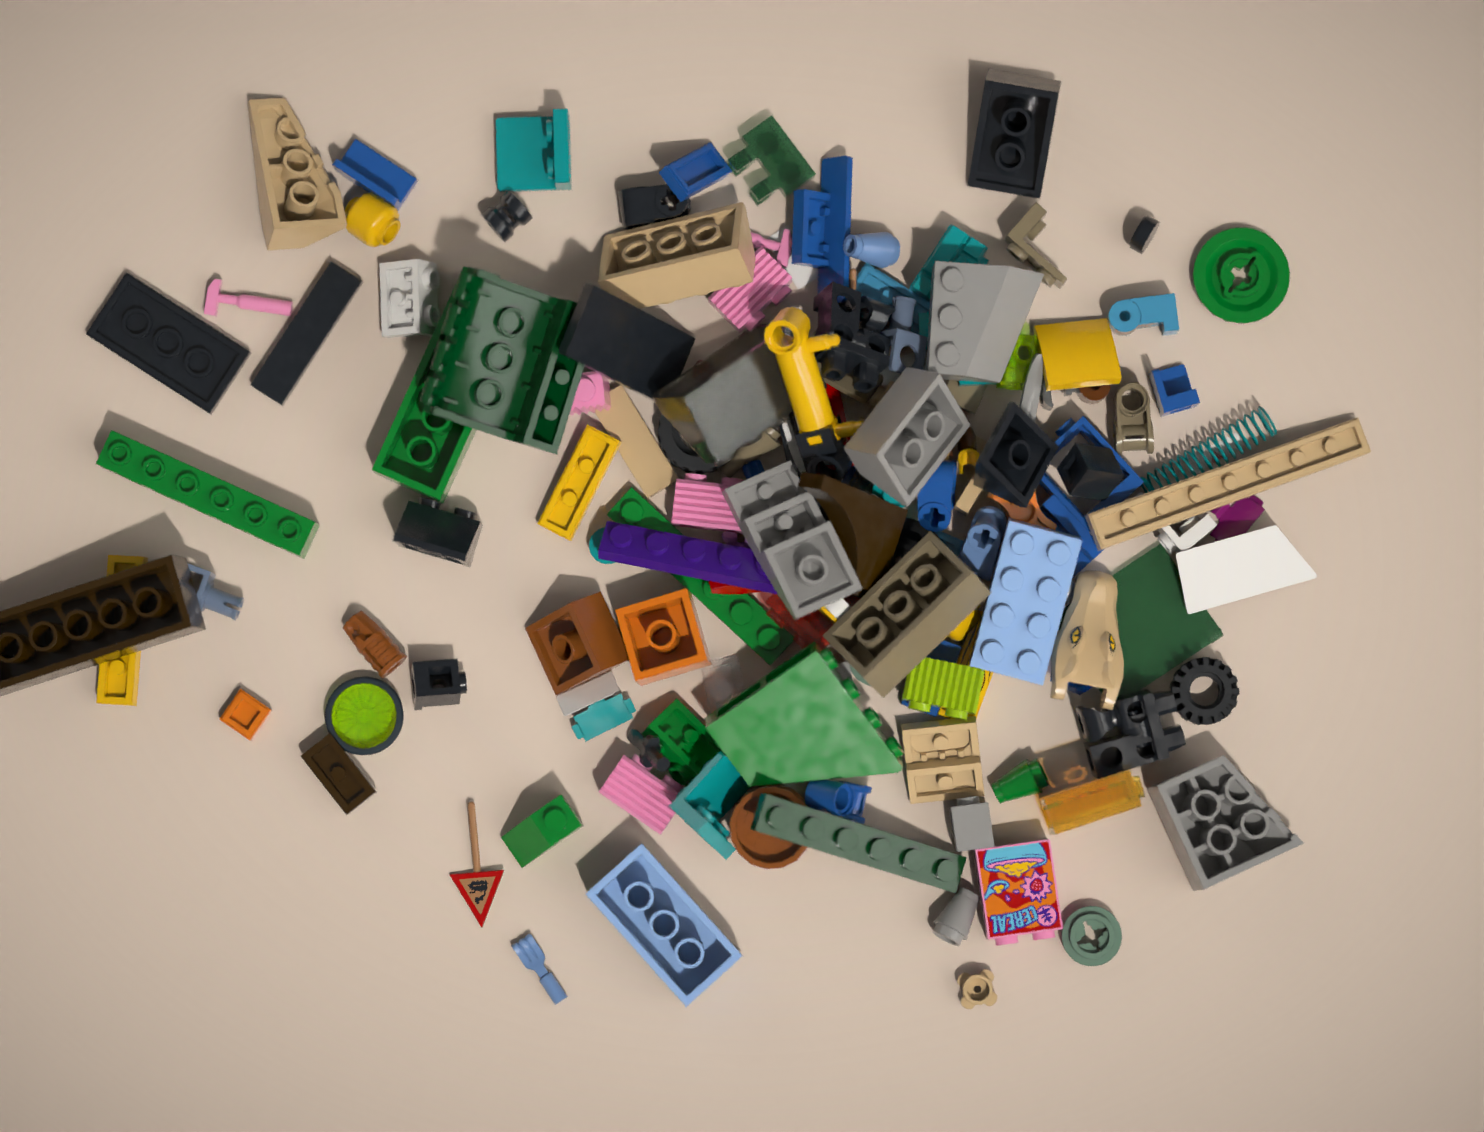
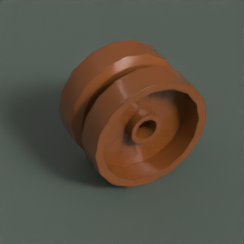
(758, 847)

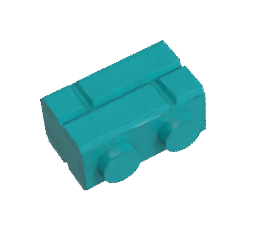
(952, 247)

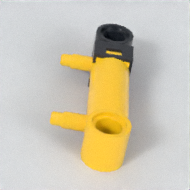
(819, 431)

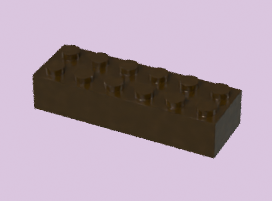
(97, 622)

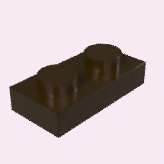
(338, 774)

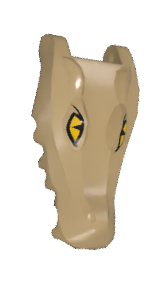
(1089, 643)

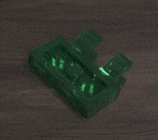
(777, 156)

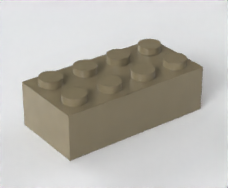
(907, 614)

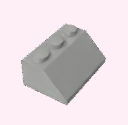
(908, 434)

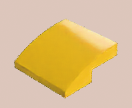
(1078, 354)

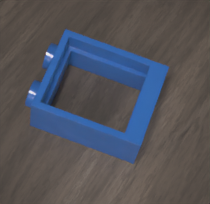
(1130, 482)

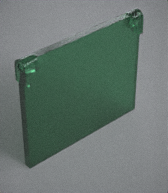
(1154, 620)

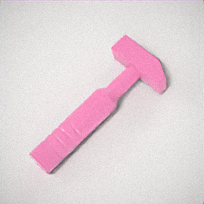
(784, 247)
(244, 301)

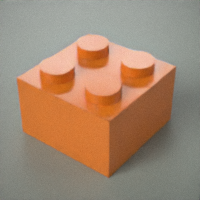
(663, 637)

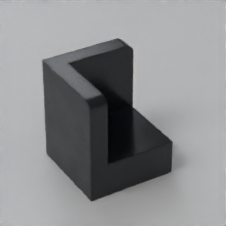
(1090, 471)

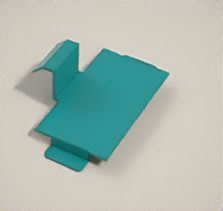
(602, 717)

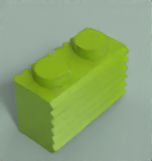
(944, 686)

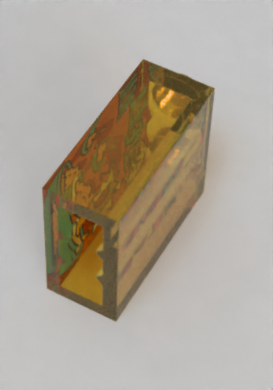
(1092, 802)

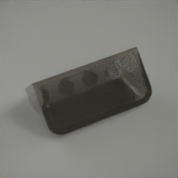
(728, 397)

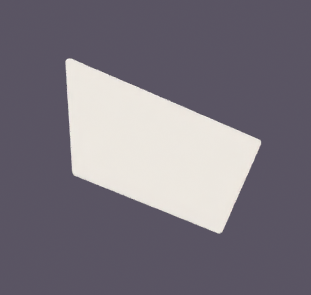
(1239, 568)

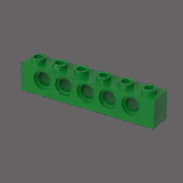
(207, 494)

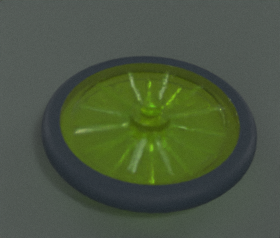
(364, 715)

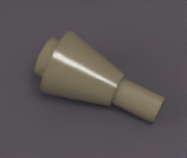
(752, 452)

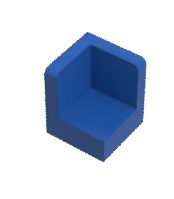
(1173, 390)

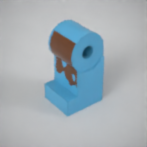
(1144, 312)

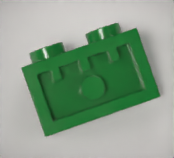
(683, 742)

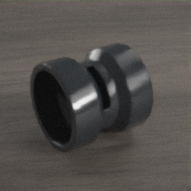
(500, 222)

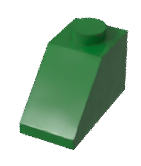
(542, 831)

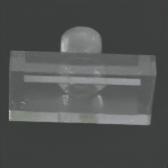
(722, 681)

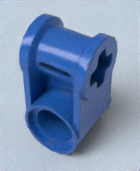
(938, 497)
(838, 798)

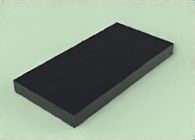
(624, 342)
(168, 343)

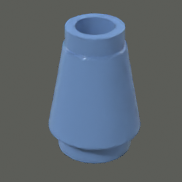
(876, 248)

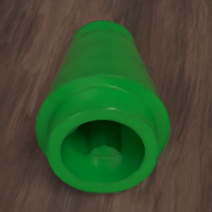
(1021, 781)

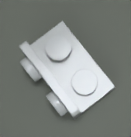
(409, 298)

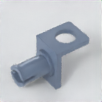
(902, 336)
(213, 598)

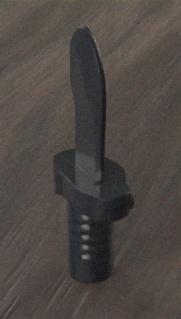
(650, 750)

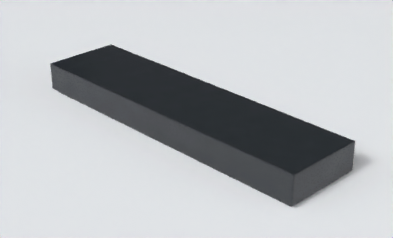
(306, 333)

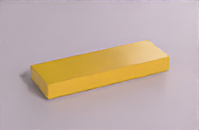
(579, 482)

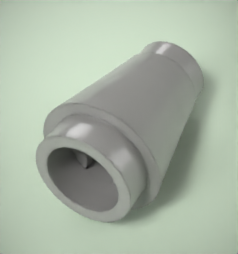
(956, 918)

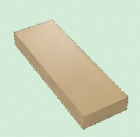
(637, 445)

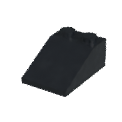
(1014, 133)

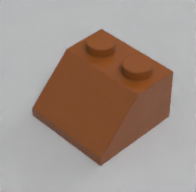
(577, 642)

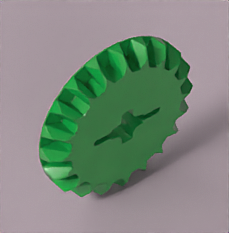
(1234, 250)

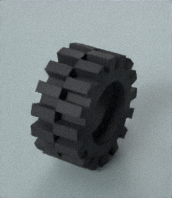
(1226, 685)

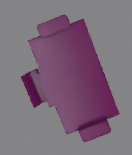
(1236, 518)

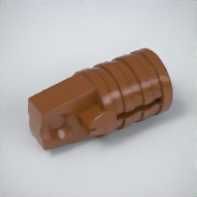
(374, 644)

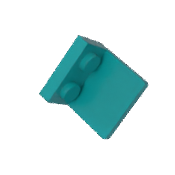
(534, 153)
(709, 799)

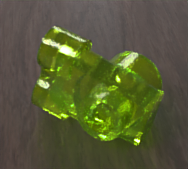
(1017, 368)

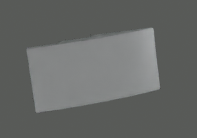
(792, 540)

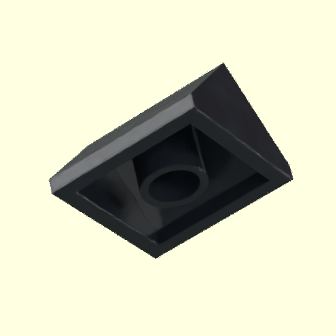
(1014, 457)

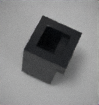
(430, 673)

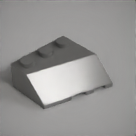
(976, 318)
(1218, 823)

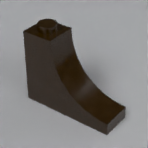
(863, 524)

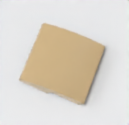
(942, 760)

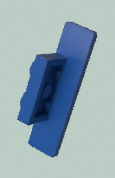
(824, 222)

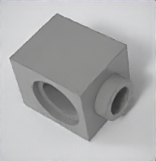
(971, 824)

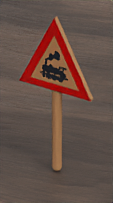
(477, 887)

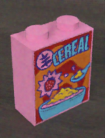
(1018, 891)

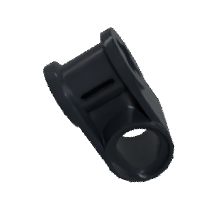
(647, 206)

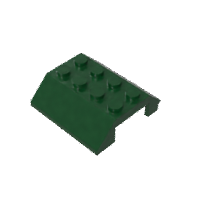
(503, 362)

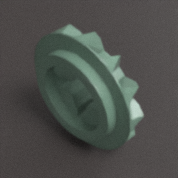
(1097, 919)

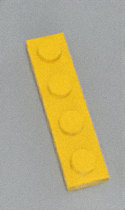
(120, 677)

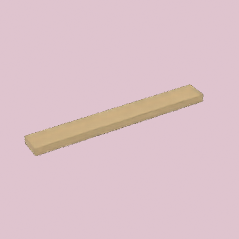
(1227, 484)

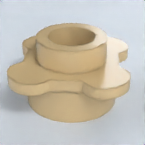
(985, 996)

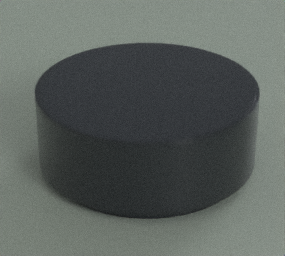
(1144, 234)

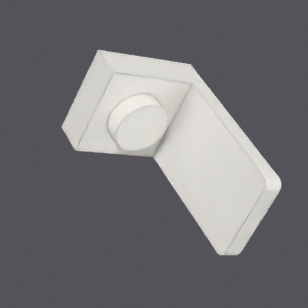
(1192, 532)

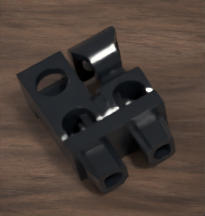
(862, 346)
(1141, 731)

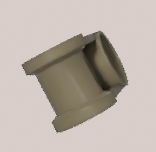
(1132, 423)

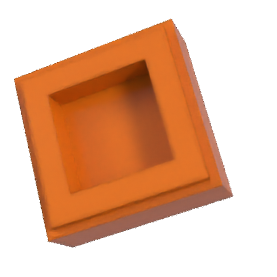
(245, 714)

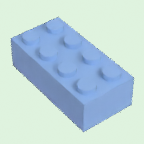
(1025, 601)
(664, 924)

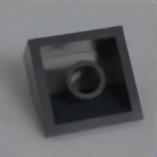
(438, 532)

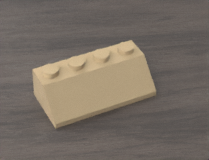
(679, 257)

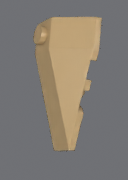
(293, 189)

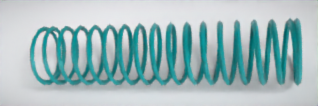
(1148, 484)

